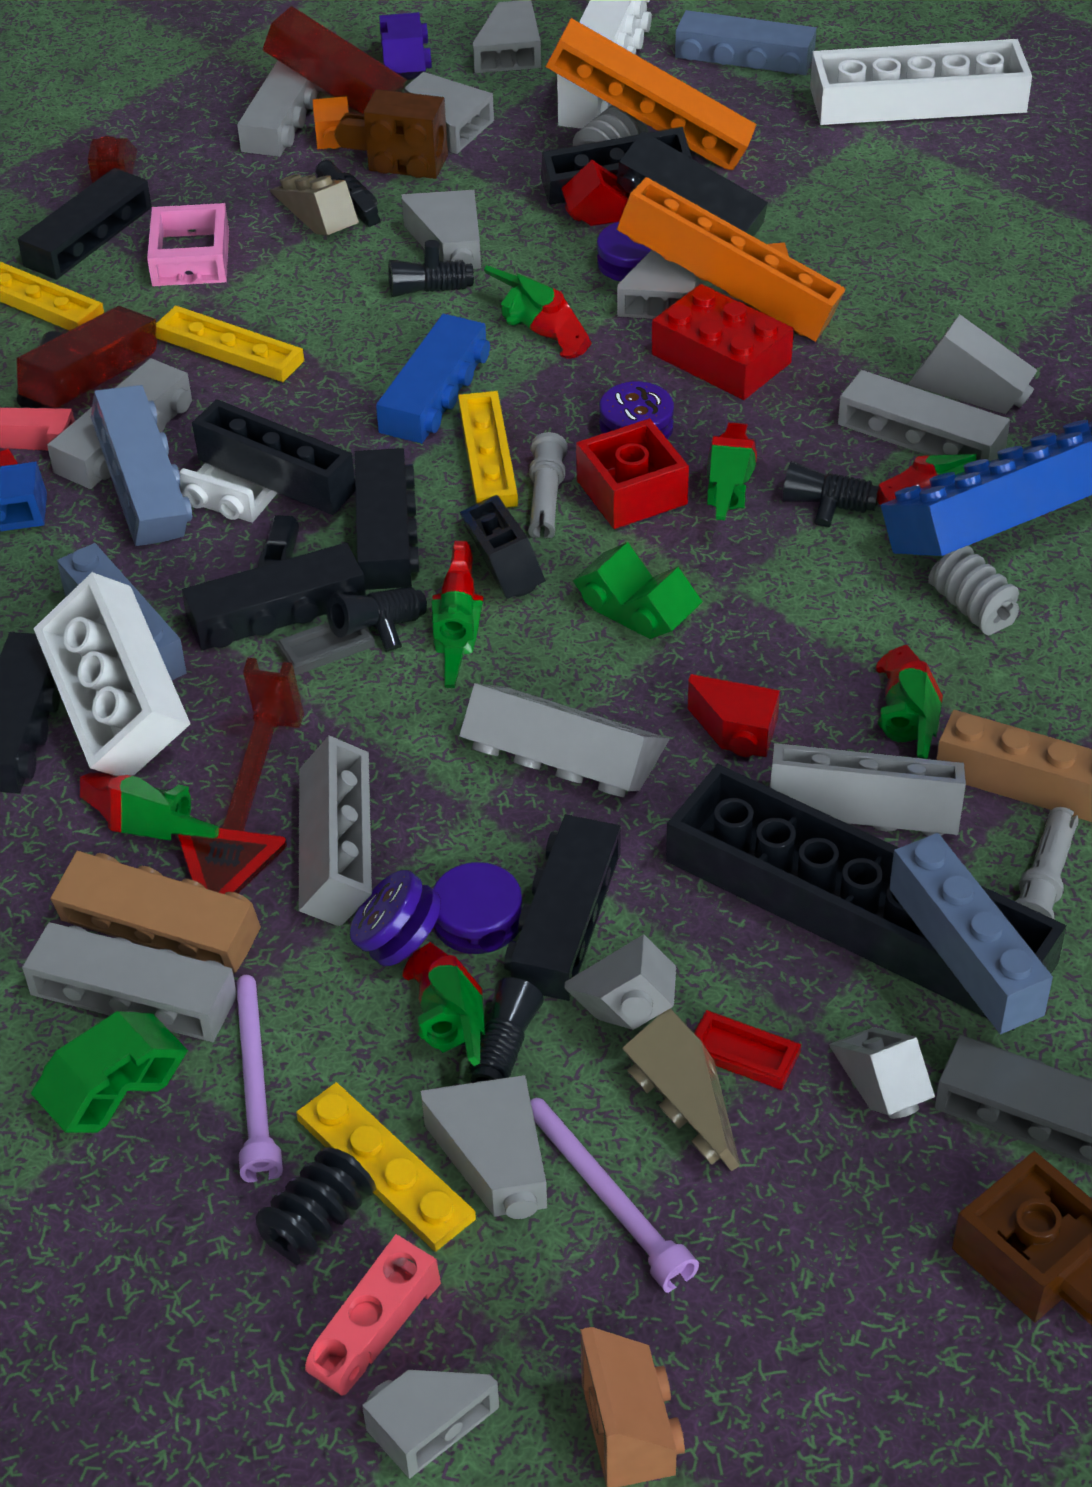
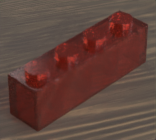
(328, 59)
(86, 356)

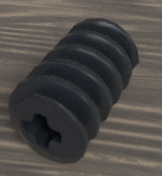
(311, 1200)

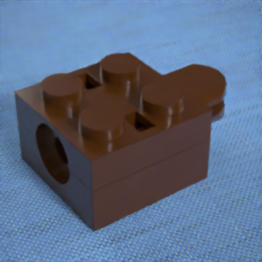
(399, 133)
(1031, 1239)

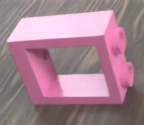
(206, 263)

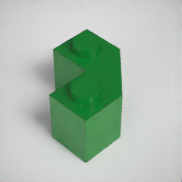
(628, 594)
(97, 1068)

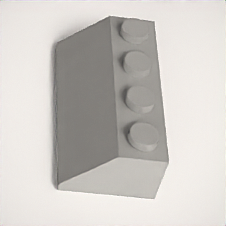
(560, 737)

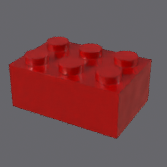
(722, 341)

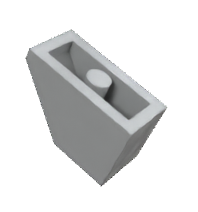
(627, 985)
(886, 1070)
(427, 1413)

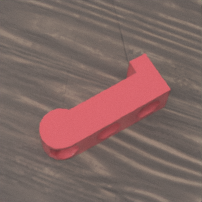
(32, 426)
(372, 1314)

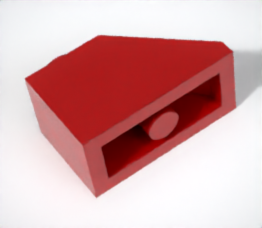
(595, 196)
(735, 713)

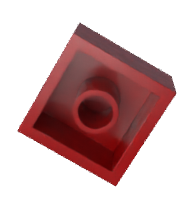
(632, 473)

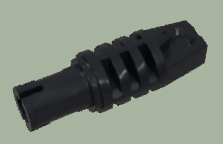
(362, 199)

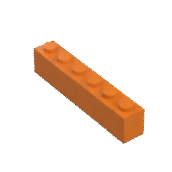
(650, 94)
(730, 259)

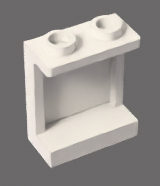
(224, 493)

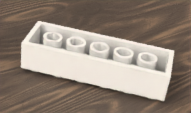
(621, 23)
(920, 81)

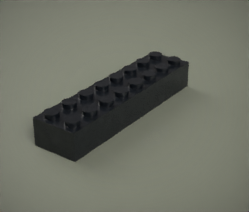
(823, 878)

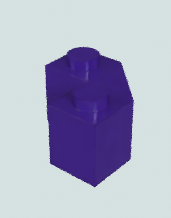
(403, 44)

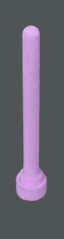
(260, 1150)
(664, 1256)

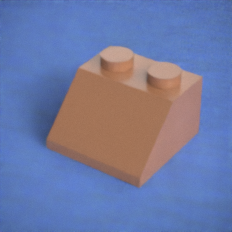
(628, 1409)

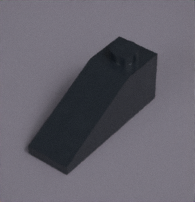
(503, 547)

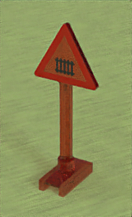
(237, 855)

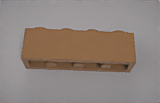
(1019, 763)
(156, 910)

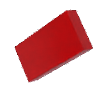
(748, 1049)

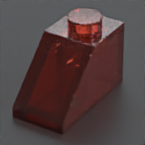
(109, 154)

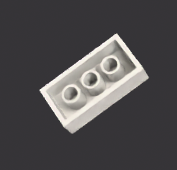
(111, 676)

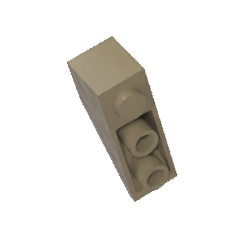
(318, 202)
(684, 1073)

